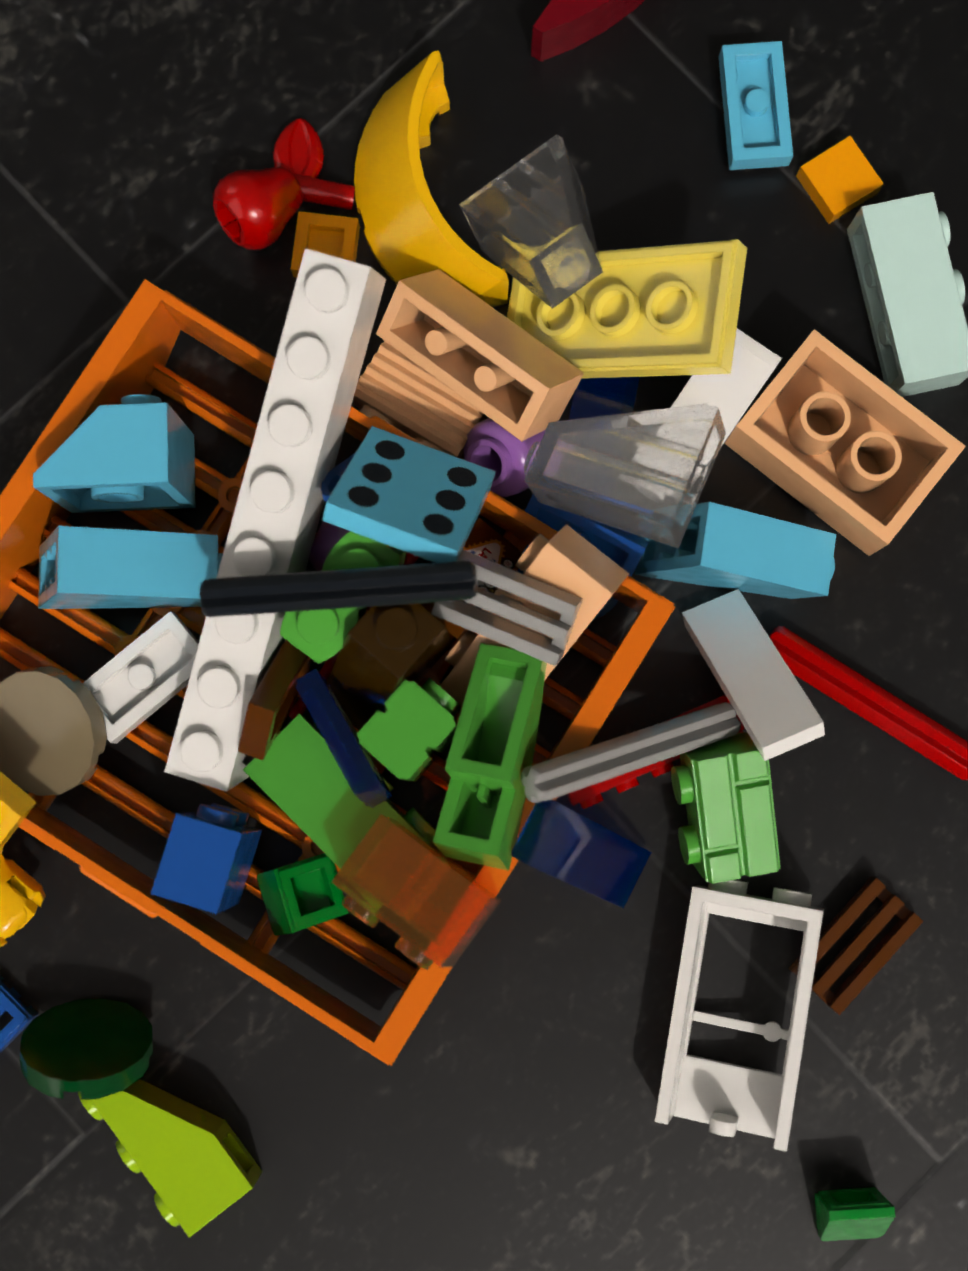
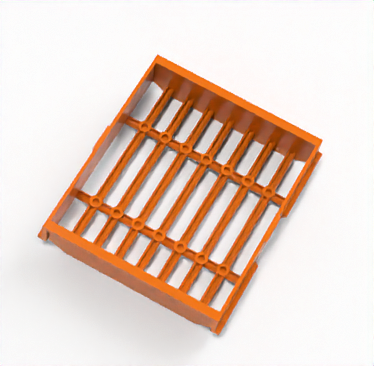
(134, 363)

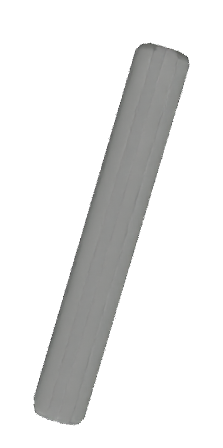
(628, 752)

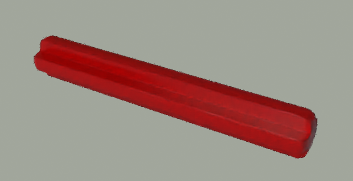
(872, 702)

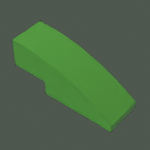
(488, 755)

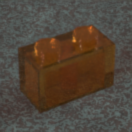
(414, 893)

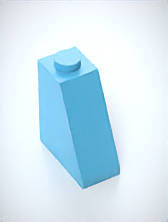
(745, 553)
(124, 568)

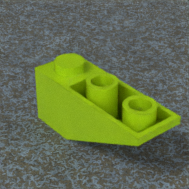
(181, 1151)

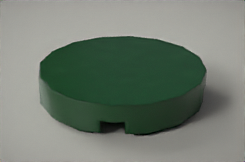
(86, 1048)

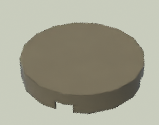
(49, 731)

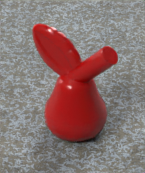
(260, 203)

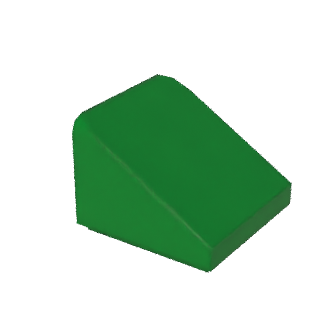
(301, 894)
(852, 1214)

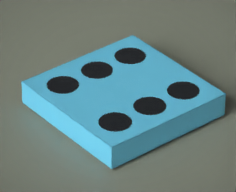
(409, 496)

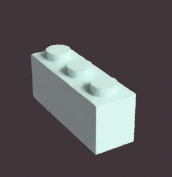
(911, 293)

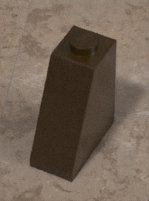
(381, 653)

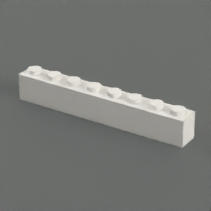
(277, 504)

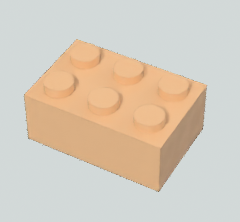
(844, 444)

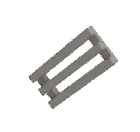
(507, 632)

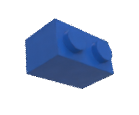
(207, 858)

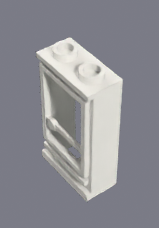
(722, 1092)

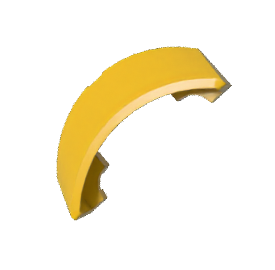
(394, 198)

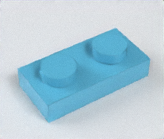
(755, 105)

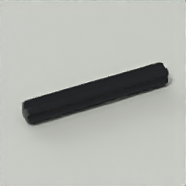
(339, 589)

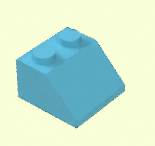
(123, 460)

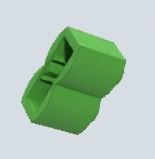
(323, 632)

